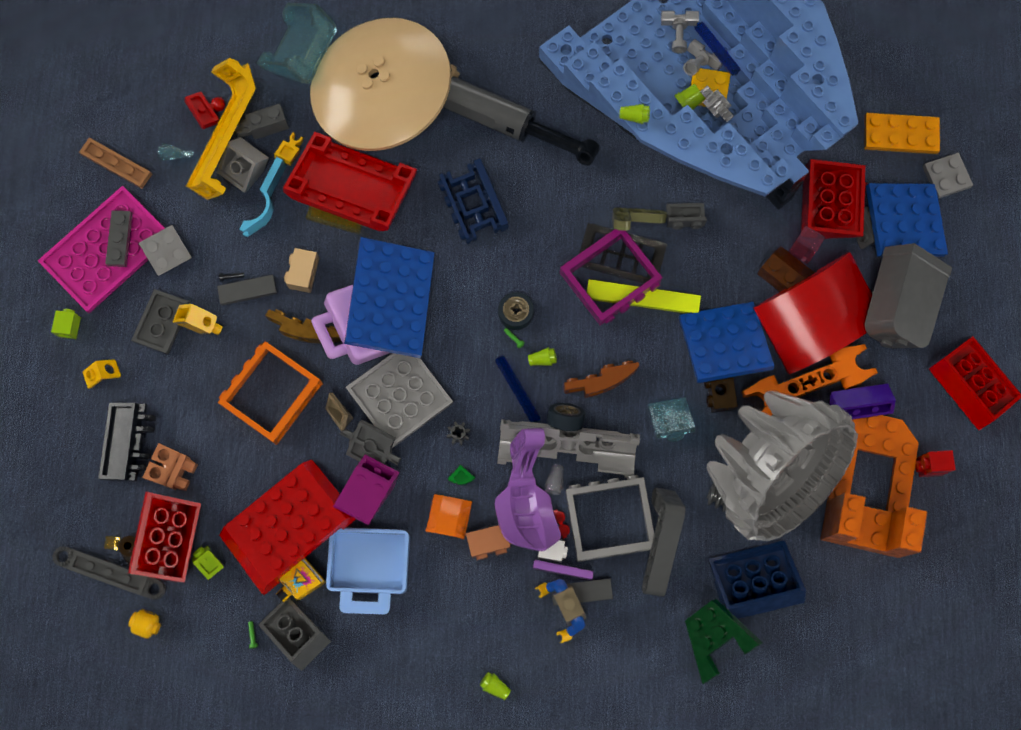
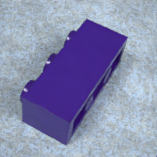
(865, 401)

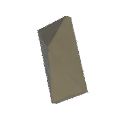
(338, 412)

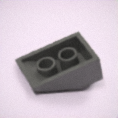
(294, 633)

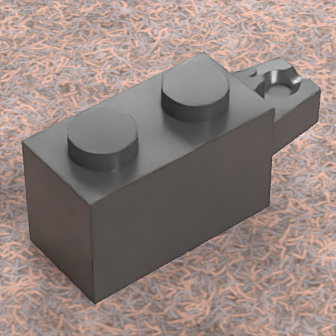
(263, 122)

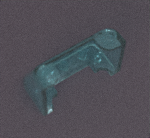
(303, 43)

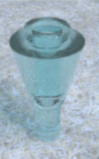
(170, 152)

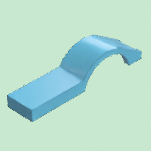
(267, 190)

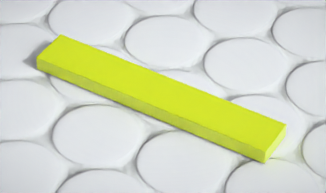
(658, 299)

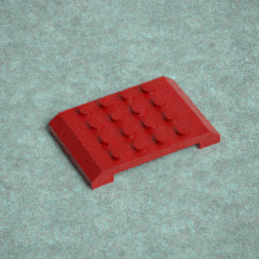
(349, 183)
(285, 525)

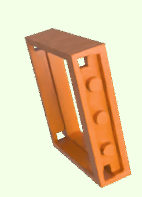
(294, 410)

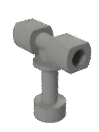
(679, 23)
(702, 58)

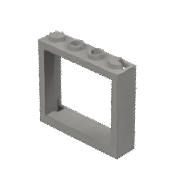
(617, 550)

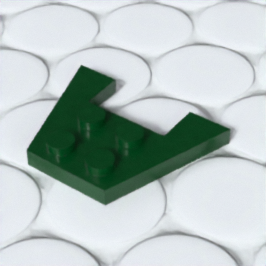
(710, 630)

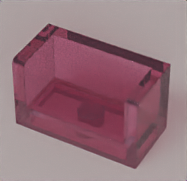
(806, 245)

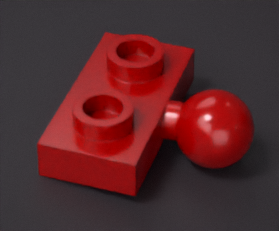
(204, 111)

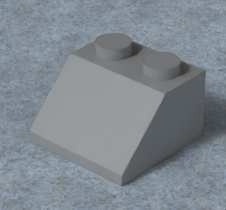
(242, 164)

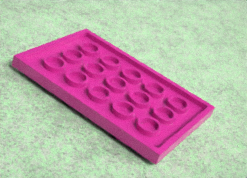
(80, 256)

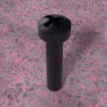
(230, 276)

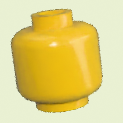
(144, 623)

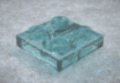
(671, 419)

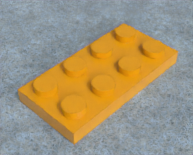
(902, 133)

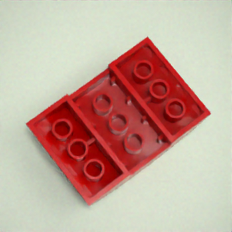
(817, 314)

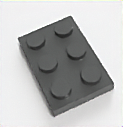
(156, 324)

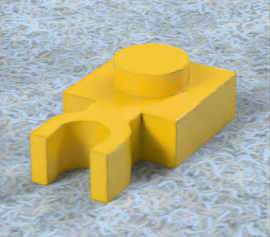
(289, 150)

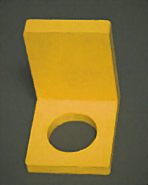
(96, 372)

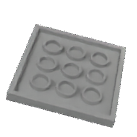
(399, 395)

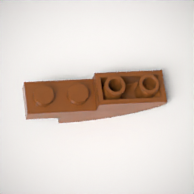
(609, 378)

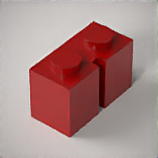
(935, 463)

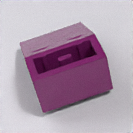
(366, 489)

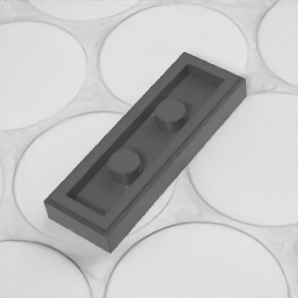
(247, 290)
(591, 591)

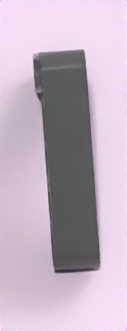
(665, 541)

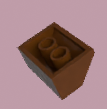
(784, 270)

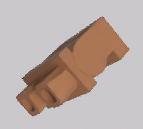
(172, 470)

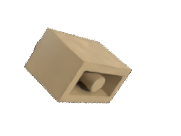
(302, 270)

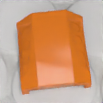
(449, 516)

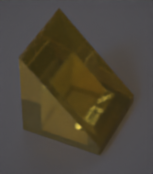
(111, 542)

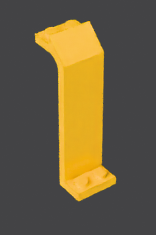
(242, 88)

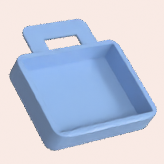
(368, 563)

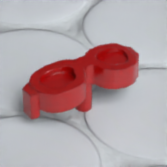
(560, 518)

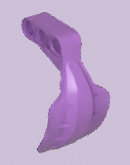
(523, 507)

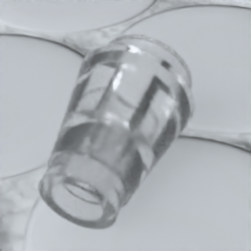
(555, 480)

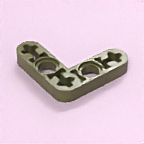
(624, 216)

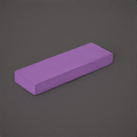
(563, 570)

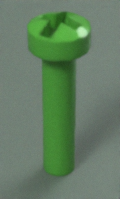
(519, 343)
(252, 636)

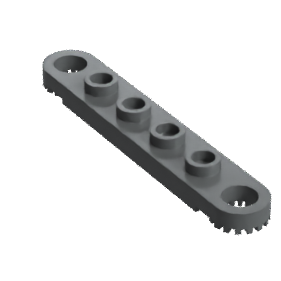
(108, 573)

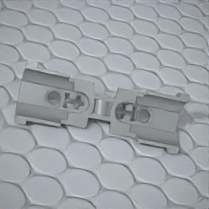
(612, 457)

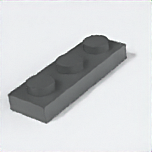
(118, 238)

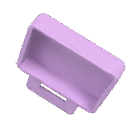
(337, 308)

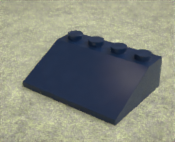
(757, 580)

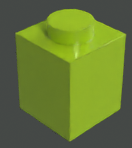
(66, 324)

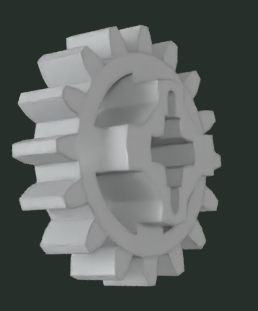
(717, 103)

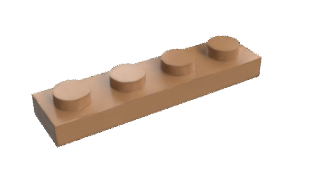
(115, 163)

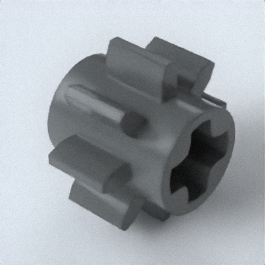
(453, 431)

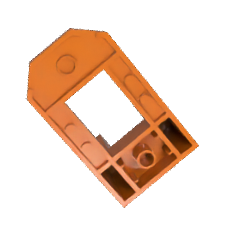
(888, 532)

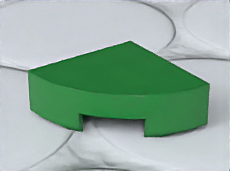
(461, 476)

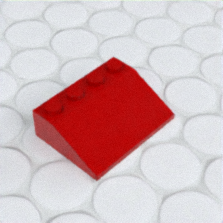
(834, 199)
(975, 383)
(164, 538)

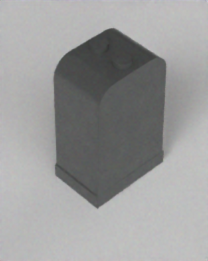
(906, 297)

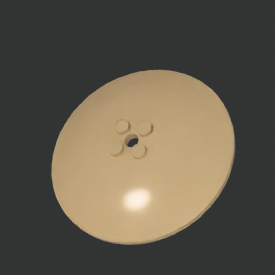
(394, 105)

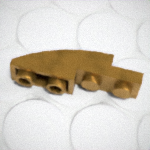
(296, 330)

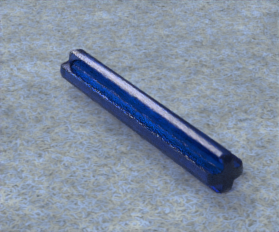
(717, 48)
(517, 389)

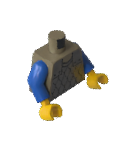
(568, 604)

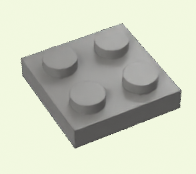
(948, 175)
(165, 250)

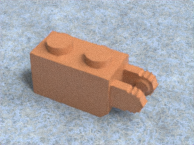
(486, 542)

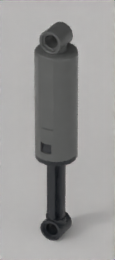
(511, 119)

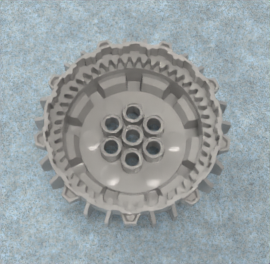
(782, 464)

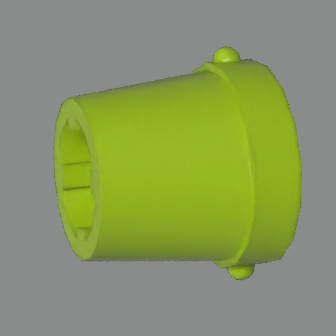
(690, 96)

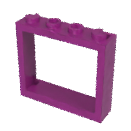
(594, 250)

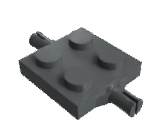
(371, 442)

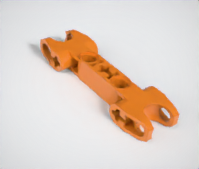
(842, 369)

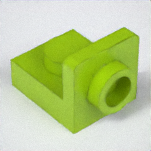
(206, 562)

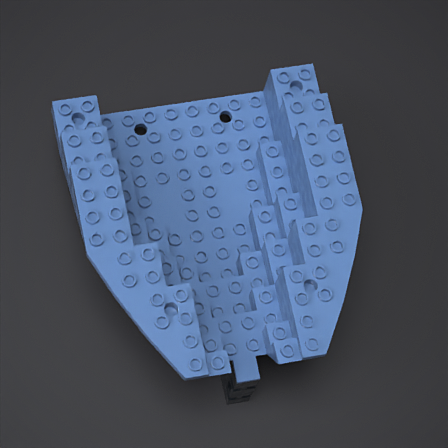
(783, 100)

